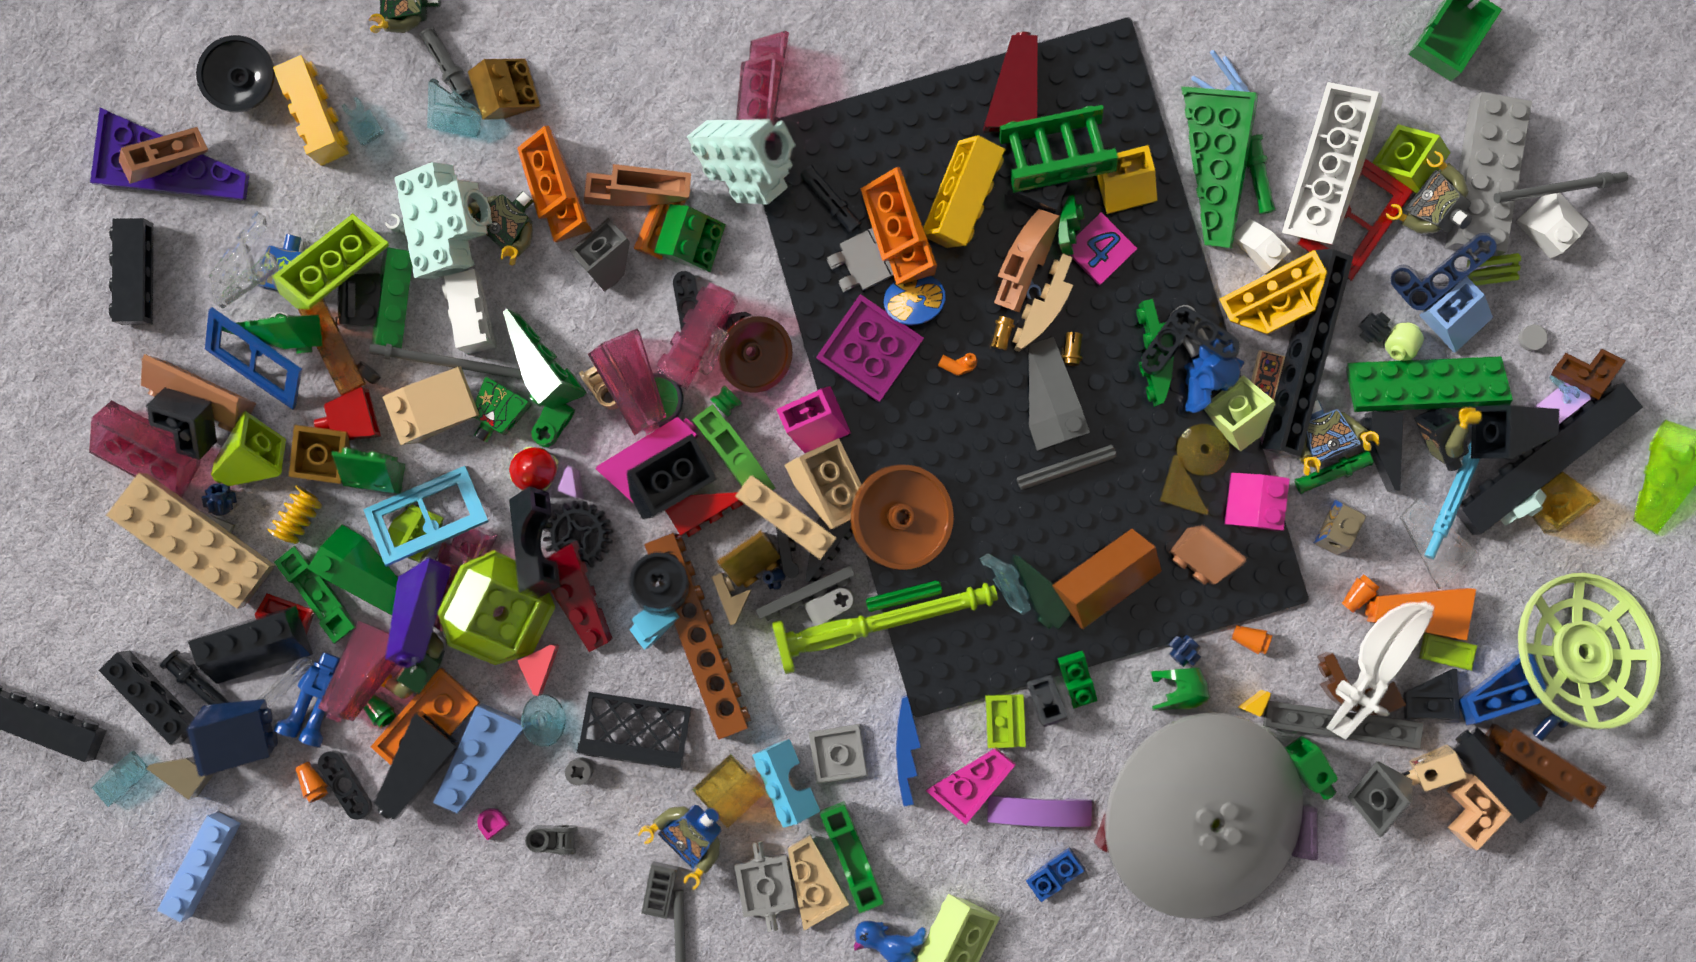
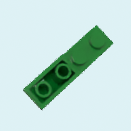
(1160, 382)

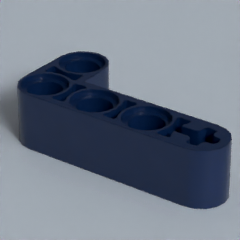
(1447, 267)

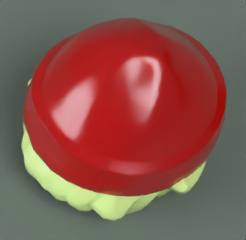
(533, 468)

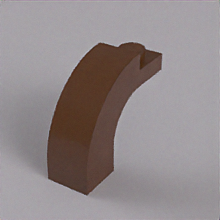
(1330, 668)

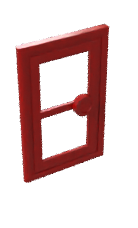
(1400, 194)

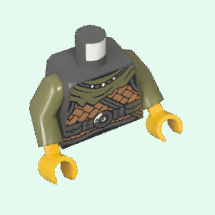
(1438, 203)

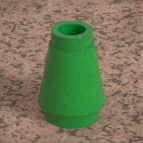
(379, 712)

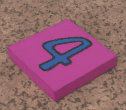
(1101, 248)

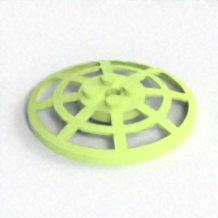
(1597, 651)

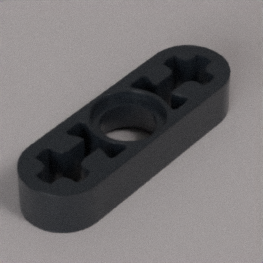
(333, 783)

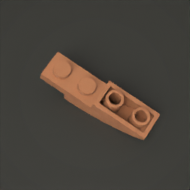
(1023, 257)

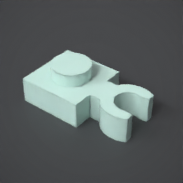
(1530, 506)

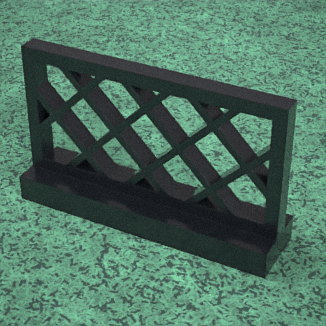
(630, 753)

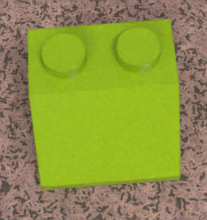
(1406, 155)

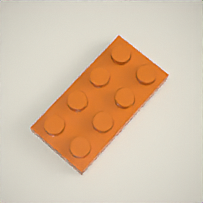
(441, 700)

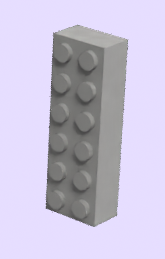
(1491, 165)

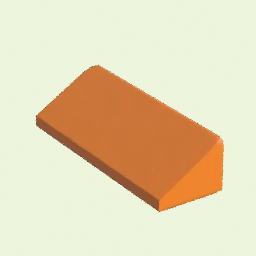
(651, 229)

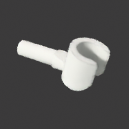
(399, 227)

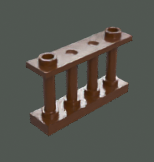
(1547, 767)

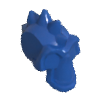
(1210, 374)

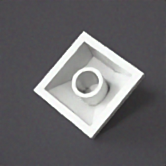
(1552, 224)

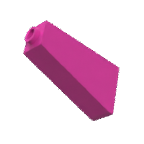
(615, 468)

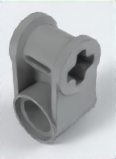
(826, 608)

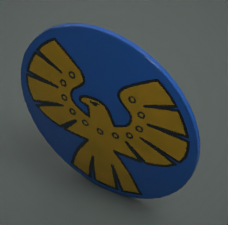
(914, 301)

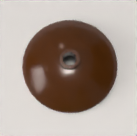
(769, 355)

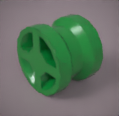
(726, 401)

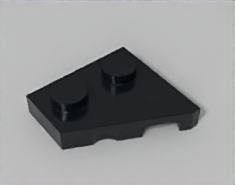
(1434, 698)

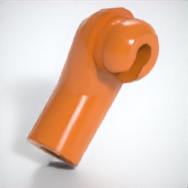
(959, 366)

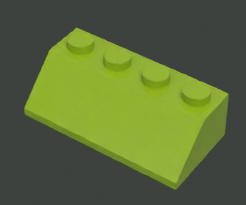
(328, 262)

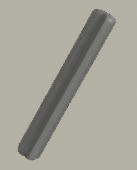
(1066, 467)

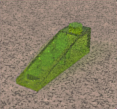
(1668, 475)

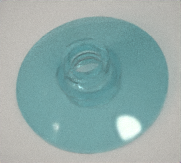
(551, 720)

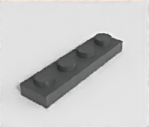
(796, 598)

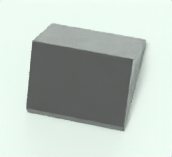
(1382, 797)

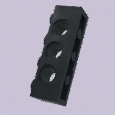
(148, 696)

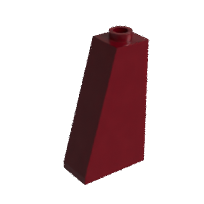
(1017, 84)

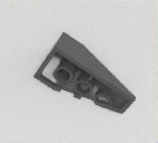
(1053, 403)

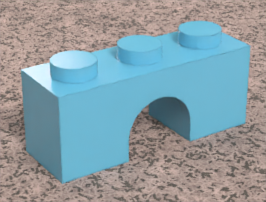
(774, 767)

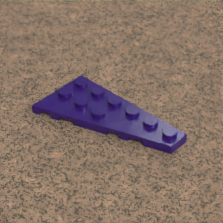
(195, 177)

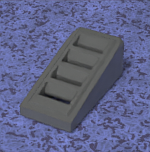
(664, 869)

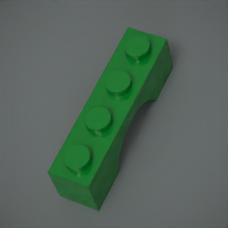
(394, 293)
(852, 857)

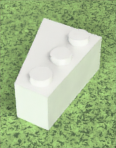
(468, 312)

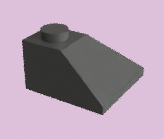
(603, 254)

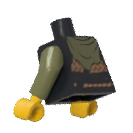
(1446, 435)

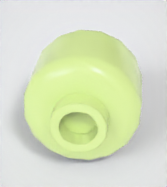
(1404, 341)

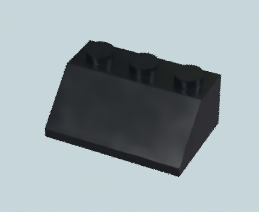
(669, 477)

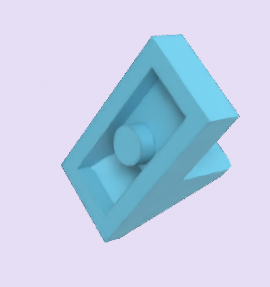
(650, 627)

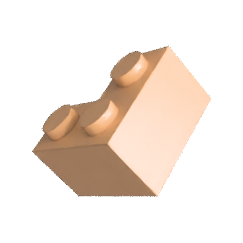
(1481, 814)

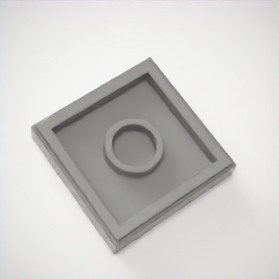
(838, 753)

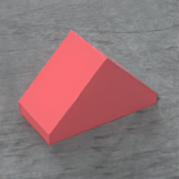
(537, 667)

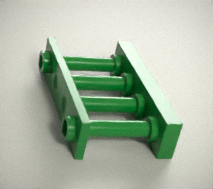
(1063, 170)

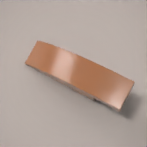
(636, 187)

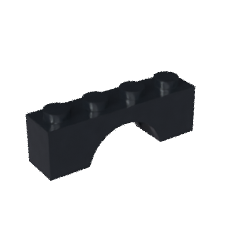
(529, 516)

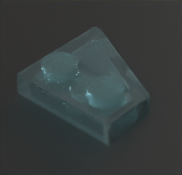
(450, 112)
(1008, 583)

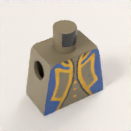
(1340, 527)

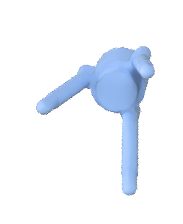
(1229, 71)

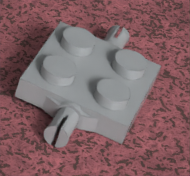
(764, 886)

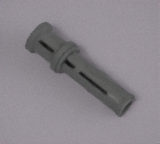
(451, 74)

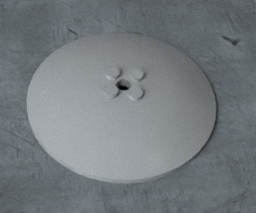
(1174, 791)

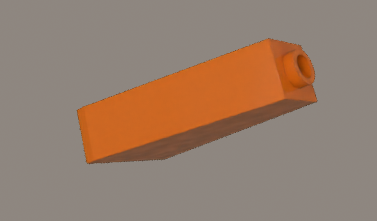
(1450, 612)

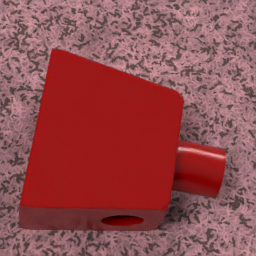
(351, 414)

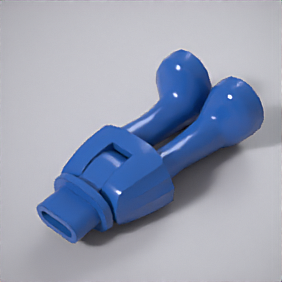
(312, 684)

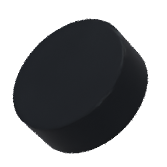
(368, 373)

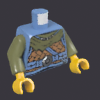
(1330, 435)

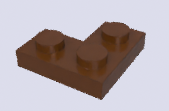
(1591, 378)

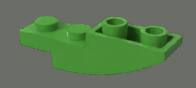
(730, 447)

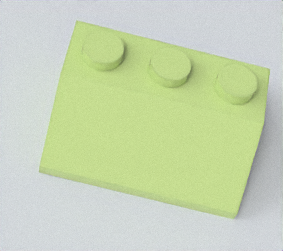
(958, 932)

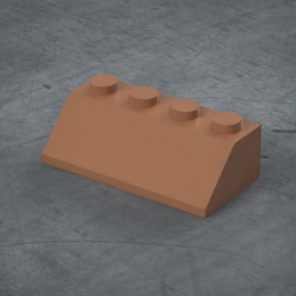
(226, 404)

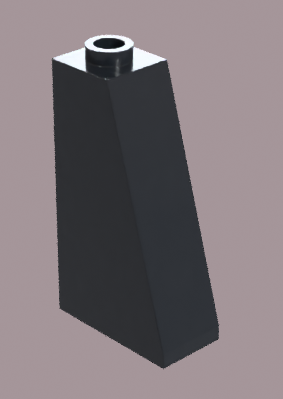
(415, 764)
(1501, 774)

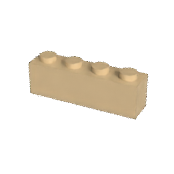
(785, 517)

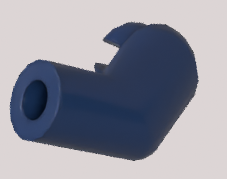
(774, 578)
(1548, 726)

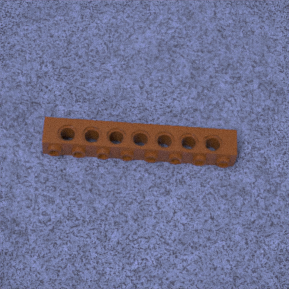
(723, 724)

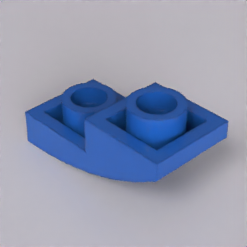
(1055, 874)

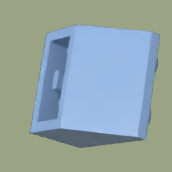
(1458, 314)

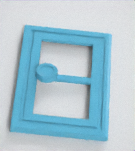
(434, 534)

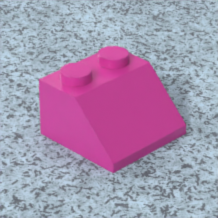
(1257, 501)

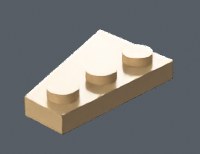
(814, 883)

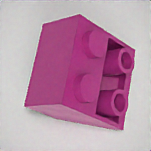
(814, 420)

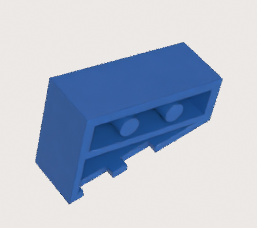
(1501, 692)

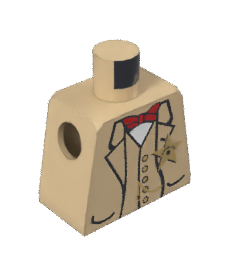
(1444, 768)

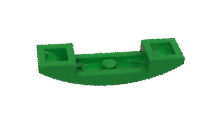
(317, 593)

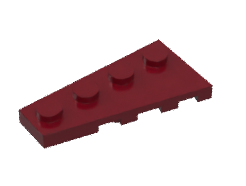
(578, 598)

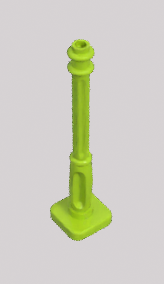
(846, 630)

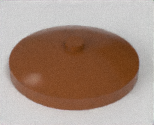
(902, 517)

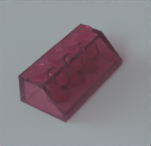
(689, 345)
(136, 447)

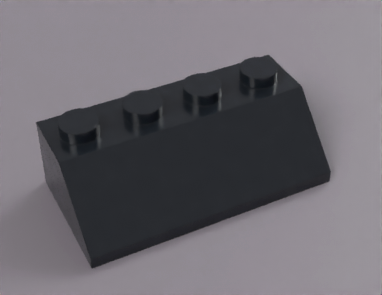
(251, 645)

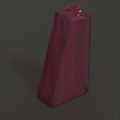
(630, 380)
(358, 673)

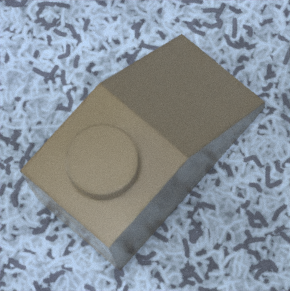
(181, 776)

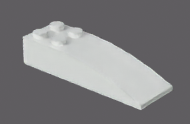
(1333, 162)

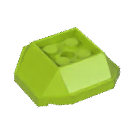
(469, 609)

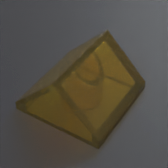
(1564, 503)

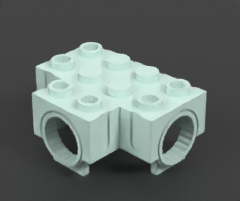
(736, 154)
(439, 219)

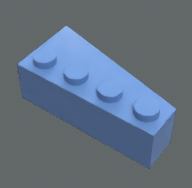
(481, 749)

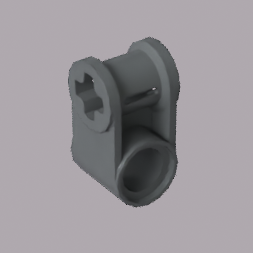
(554, 839)

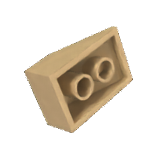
(430, 406)
(826, 482)

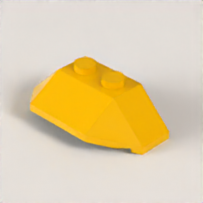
(1278, 296)

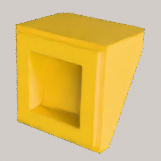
(1256, 703)

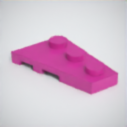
(972, 785)

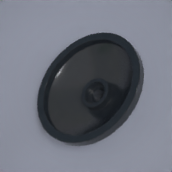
(223, 65)

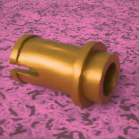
(1002, 332)
(1073, 350)

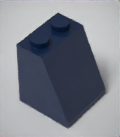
(231, 735)

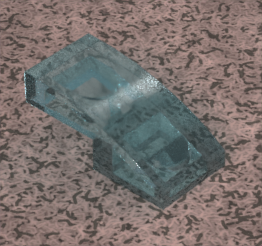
(120, 778)

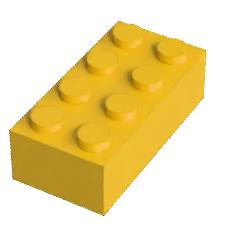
(963, 192)

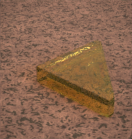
(1180, 489)

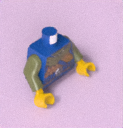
(691, 835)

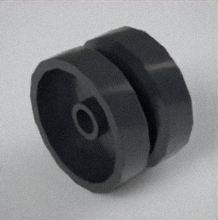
(656, 568)

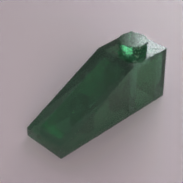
(1041, 595)

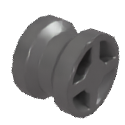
(583, 768)

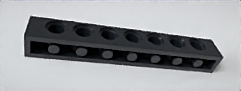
(1306, 361)

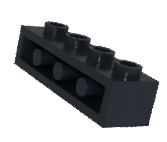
(131, 271)

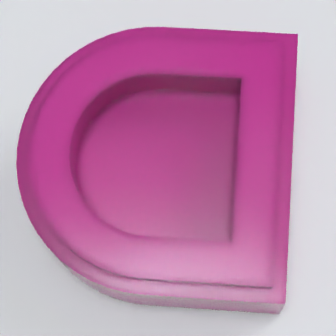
(491, 822)

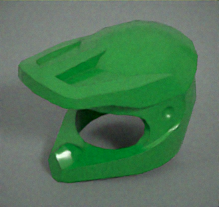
(1190, 691)

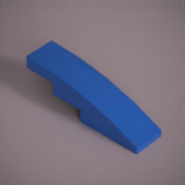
(905, 742)

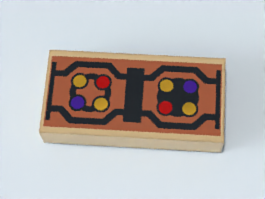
(1267, 372)

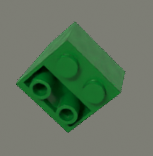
(690, 237)

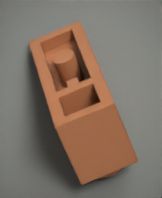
(160, 154)

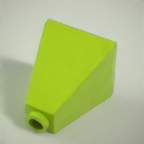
(249, 453)

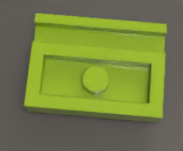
(1005, 721)

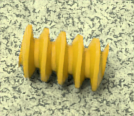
(296, 516)

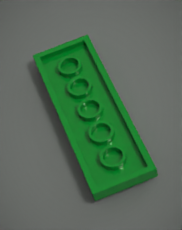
(1428, 384)

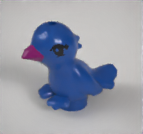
(892, 947)

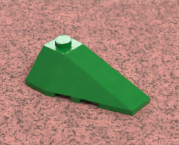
(286, 332)

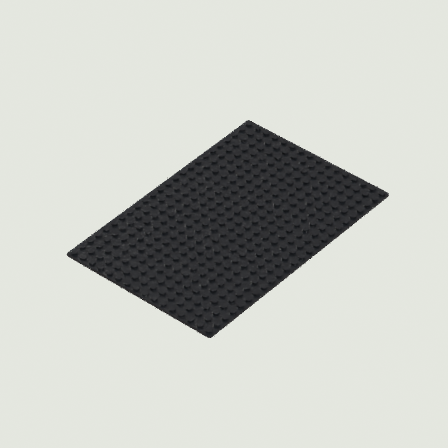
(977, 424)

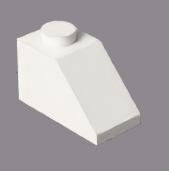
(1260, 245)

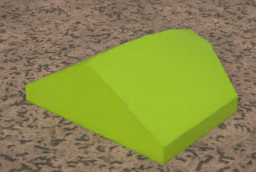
(409, 527)

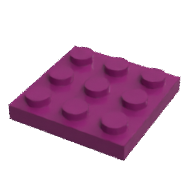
(869, 348)

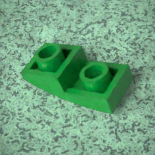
(1069, 223)
(1077, 679)

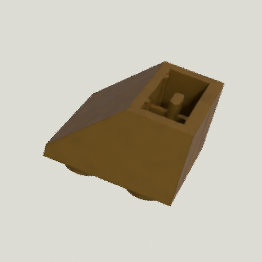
(503, 88)

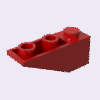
(698, 509)

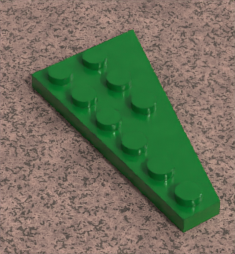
(1219, 146)

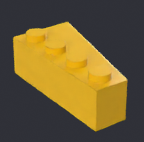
(311, 110)

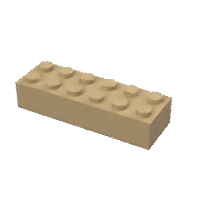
(190, 540)

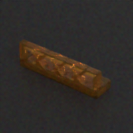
(335, 351)

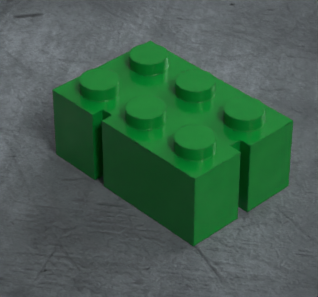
(1454, 35)

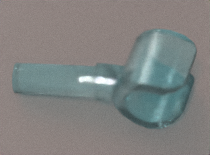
(1564, 389)

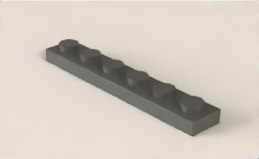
(1316, 720)

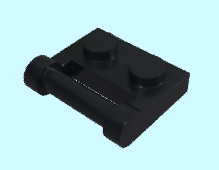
(366, 300)

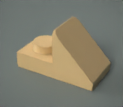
(732, 604)

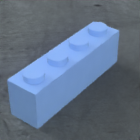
(199, 866)

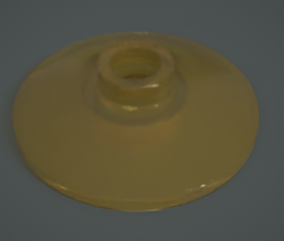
(1190, 449)

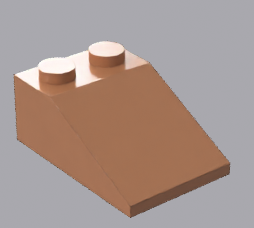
(1205, 555)

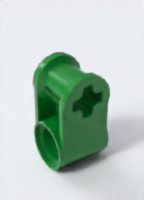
(554, 421)

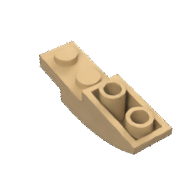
(1042, 313)

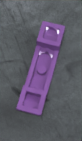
(1039, 811)

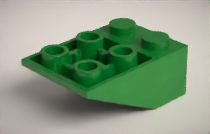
(369, 470)

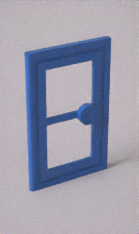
(216, 322)

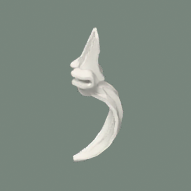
(1380, 659)

